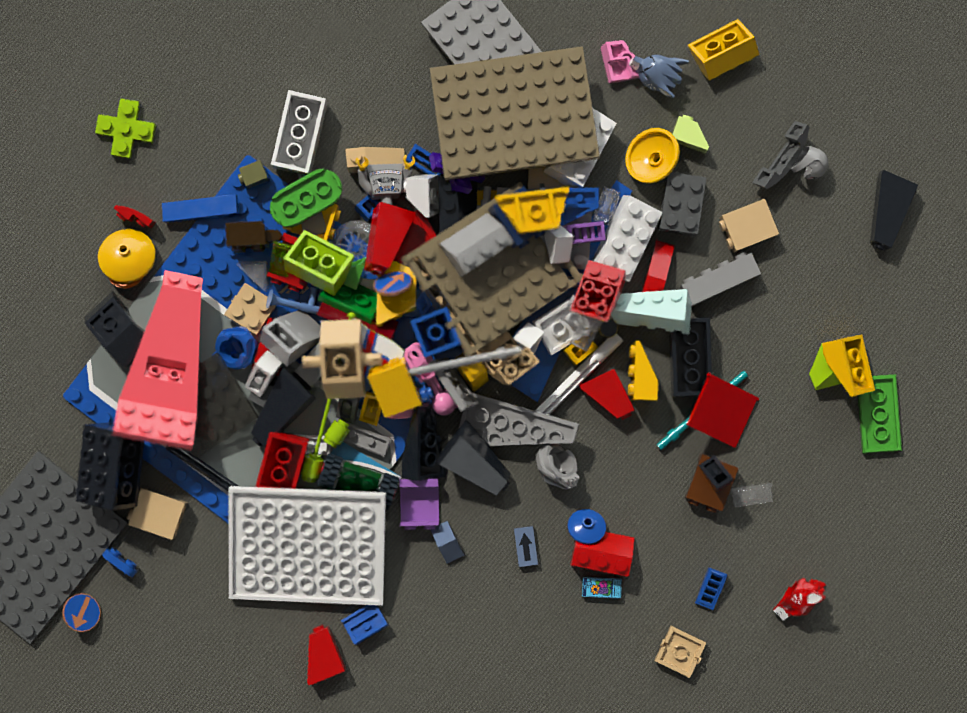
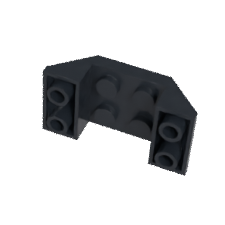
(115, 329)

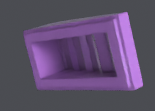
(600, 229)

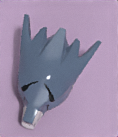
(660, 72)

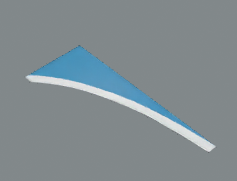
(355, 457)

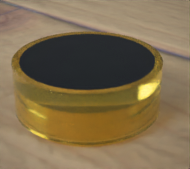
(609, 328)

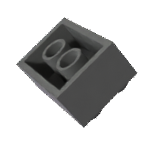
(682, 204)

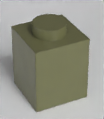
(253, 174)

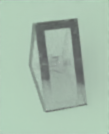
(257, 272)

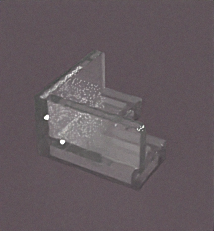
(586, 326)

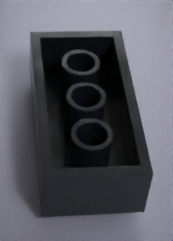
(690, 358)

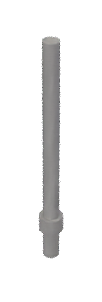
(501, 354)

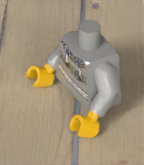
(384, 180)

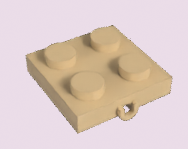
(249, 309)
(680, 651)

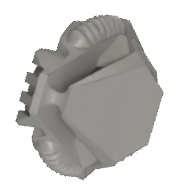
(557, 466)

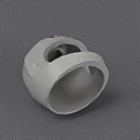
(813, 160)

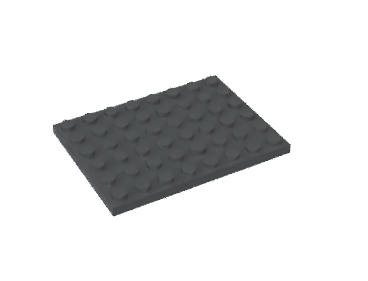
(47, 544)

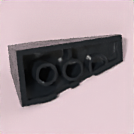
(422, 446)

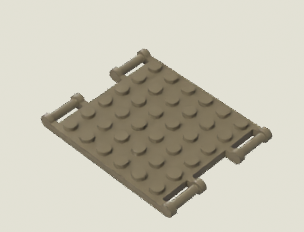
(496, 291)

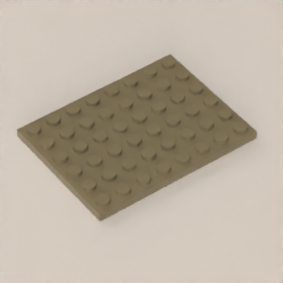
(514, 113)

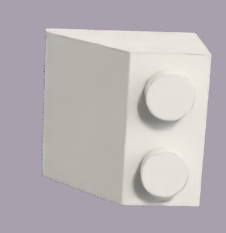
(423, 193)

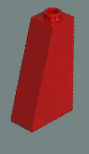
(386, 235)

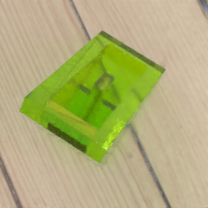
(279, 251)

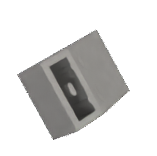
(291, 336)

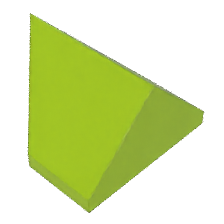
(821, 373)

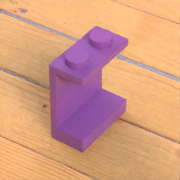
(419, 503)

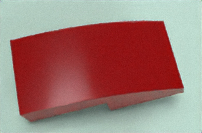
(127, 213)

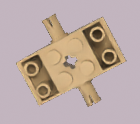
(343, 340)

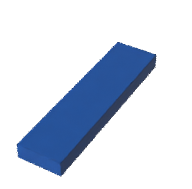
(200, 208)

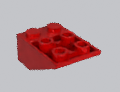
(599, 291)

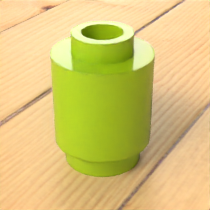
(336, 433)

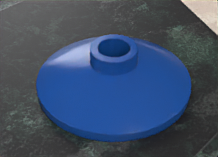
(586, 533)

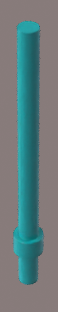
(674, 434)

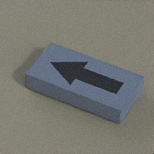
(525, 546)

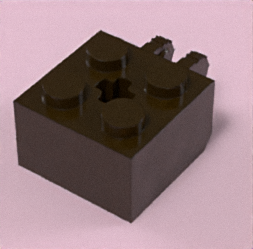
(250, 235)

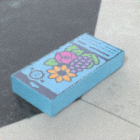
(601, 587)

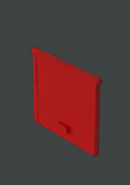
(722, 410)

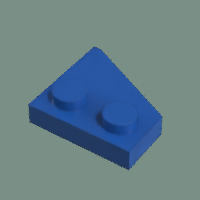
(578, 203)

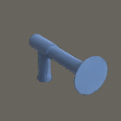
(310, 307)

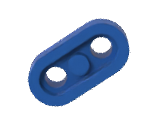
(126, 566)

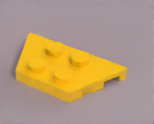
(534, 209)
(395, 306)

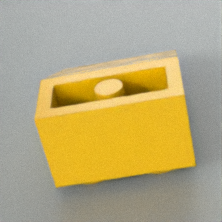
(643, 379)

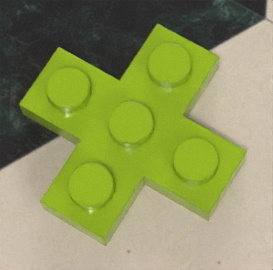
(125, 128)

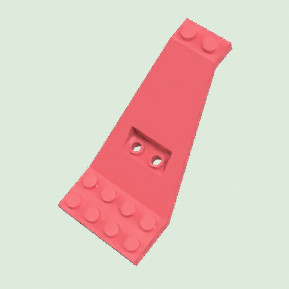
(157, 404)

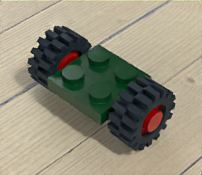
(356, 479)

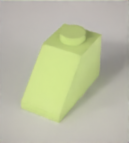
(689, 134)

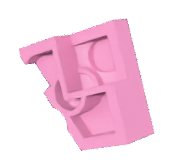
(617, 60)

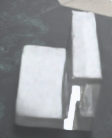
(752, 494)

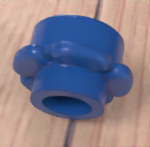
(426, 393)

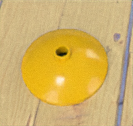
(645, 151)
(127, 265)

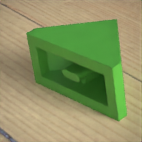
(355, 274)

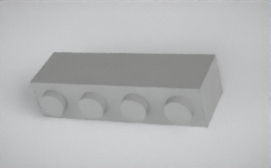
(722, 278)

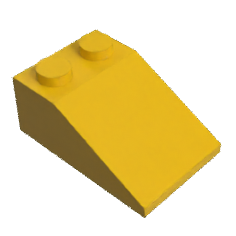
(850, 364)

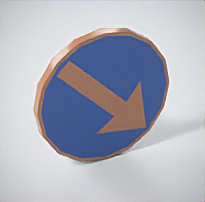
(393, 283)
(81, 612)

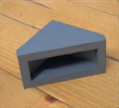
(447, 542)

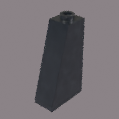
(890, 208)

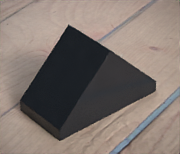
(716, 473)

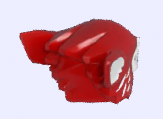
(800, 598)

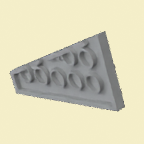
(511, 424)

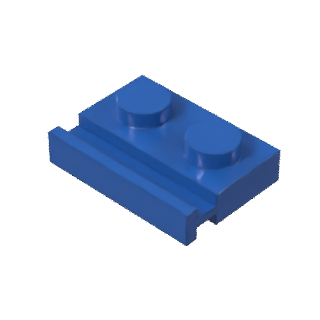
(364, 623)

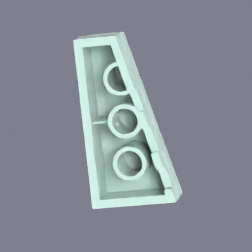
(655, 309)

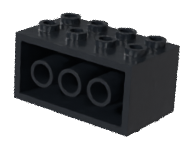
(108, 468)

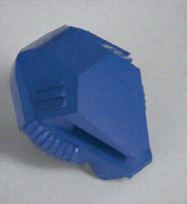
(236, 347)

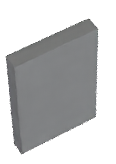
(456, 387)

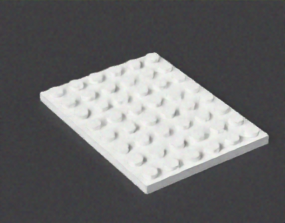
(306, 545)

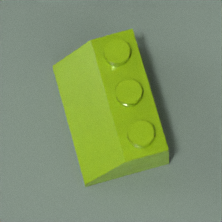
(318, 262)

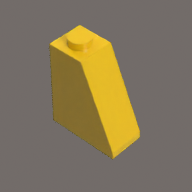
(473, 374)

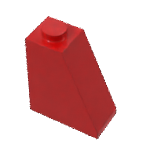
(609, 394)
(323, 655)

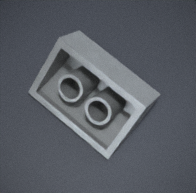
(476, 244)

